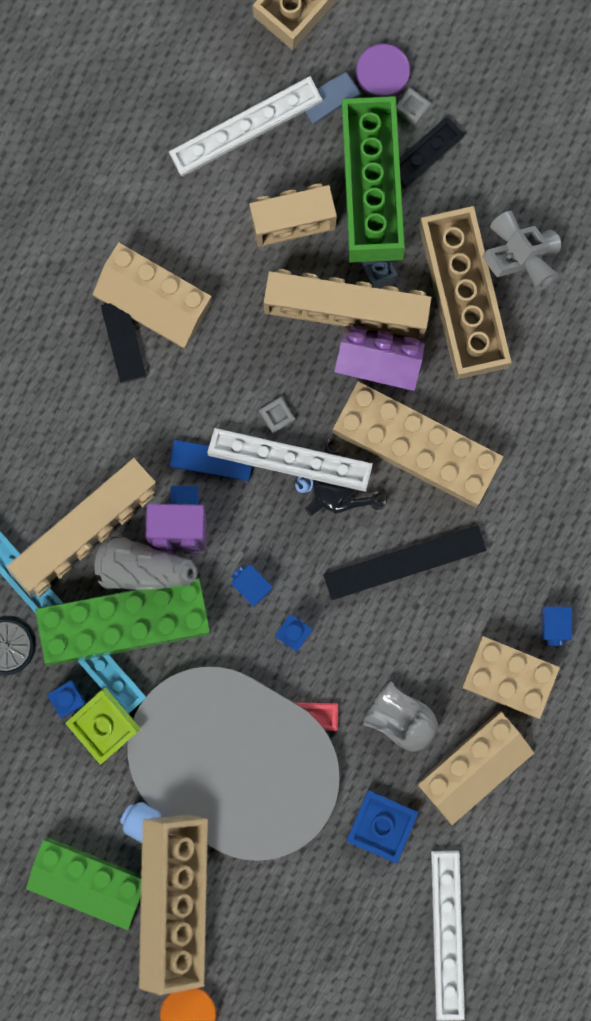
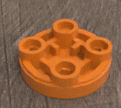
(188, 1006)

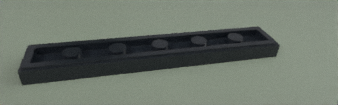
(404, 562)

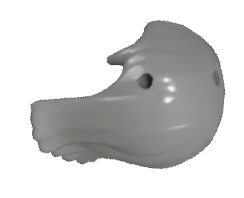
(402, 719)

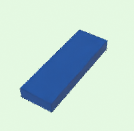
(196, 459)

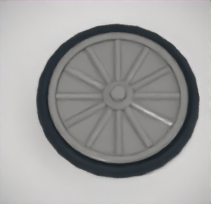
(16, 646)

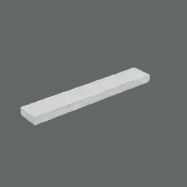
(246, 126)
(290, 459)
(447, 935)

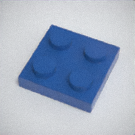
(382, 826)

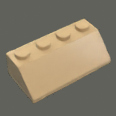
(152, 295)
(475, 767)

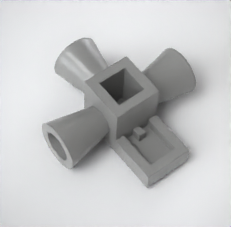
(523, 251)

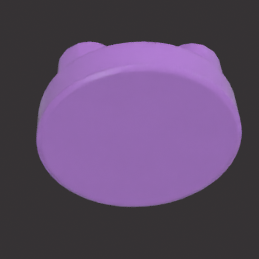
(382, 71)

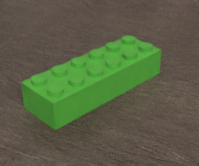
(372, 179)
(121, 623)

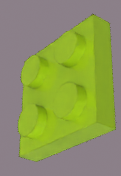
(103, 726)

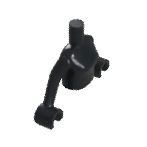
(333, 496)

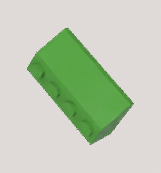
(85, 883)

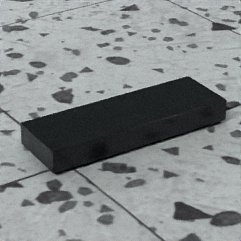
(428, 151)
(123, 343)

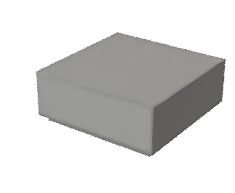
(412, 106)
(277, 415)

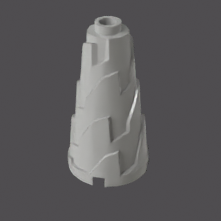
(136, 566)

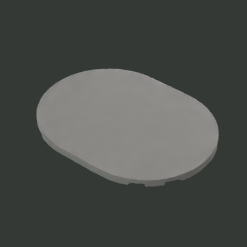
(237, 756)

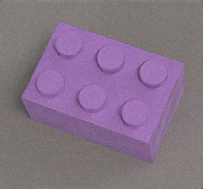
(380, 357)
(177, 528)

